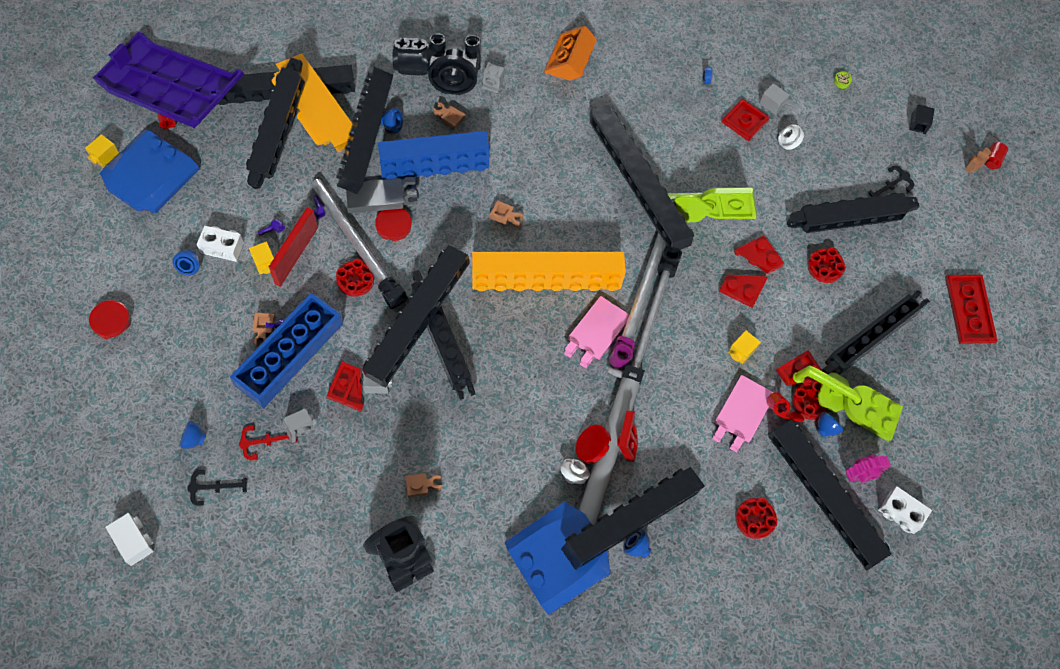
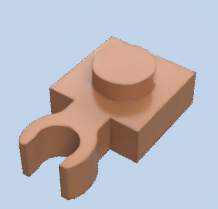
(450, 116)
(978, 160)
(503, 213)
(259, 326)
(418, 484)

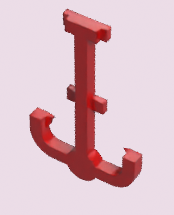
(244, 443)

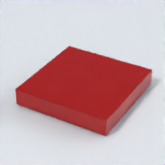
(745, 120)

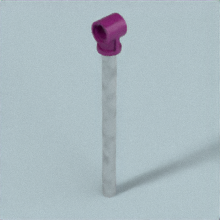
(624, 344)

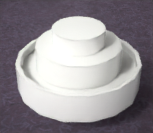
(790, 137)
(574, 471)

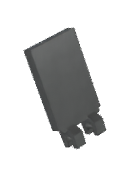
(382, 195)

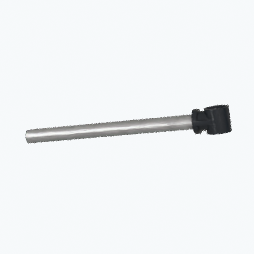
(392, 293)

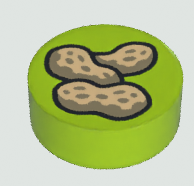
(842, 80)

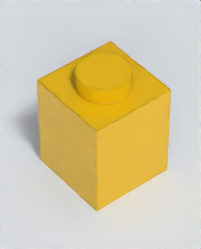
(101, 151)
(262, 257)
(744, 347)

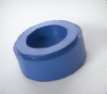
(707, 75)

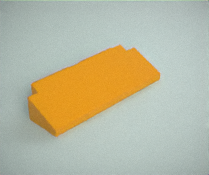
(319, 110)

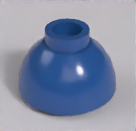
(392, 120)
(186, 262)
(828, 425)
(192, 436)
(637, 545)

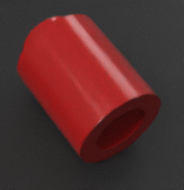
(996, 158)

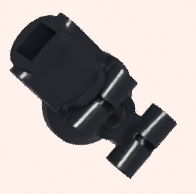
(448, 70)
(401, 551)

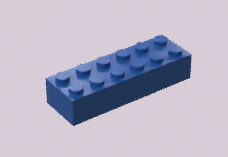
(434, 155)
(286, 350)

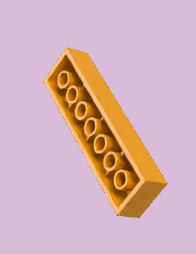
(547, 270)

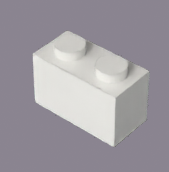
(130, 539)

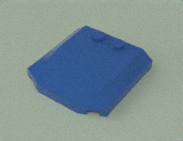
(148, 172)
(546, 567)

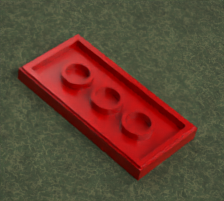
(293, 247)
(971, 309)

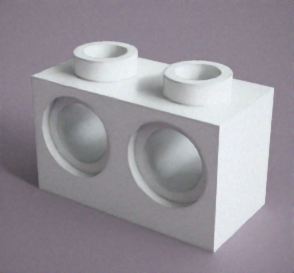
(219, 246)
(906, 506)

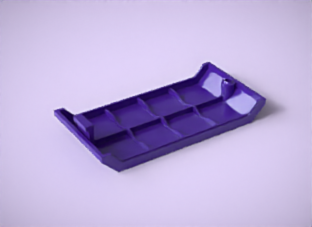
(165, 80)

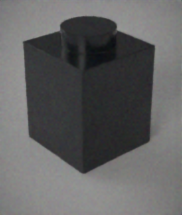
(921, 119)

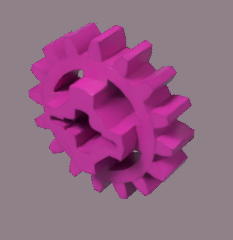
(868, 468)

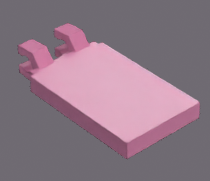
(597, 331)
(742, 412)

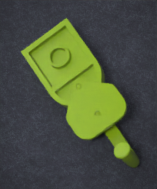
(716, 204)
(860, 403)

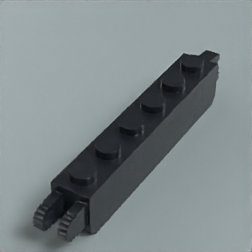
(276, 124)
(852, 212)
(874, 334)
(447, 348)

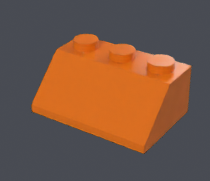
(571, 54)

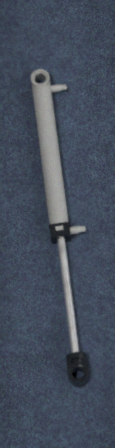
(625, 398)

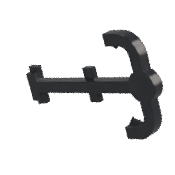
(904, 176)
(193, 487)

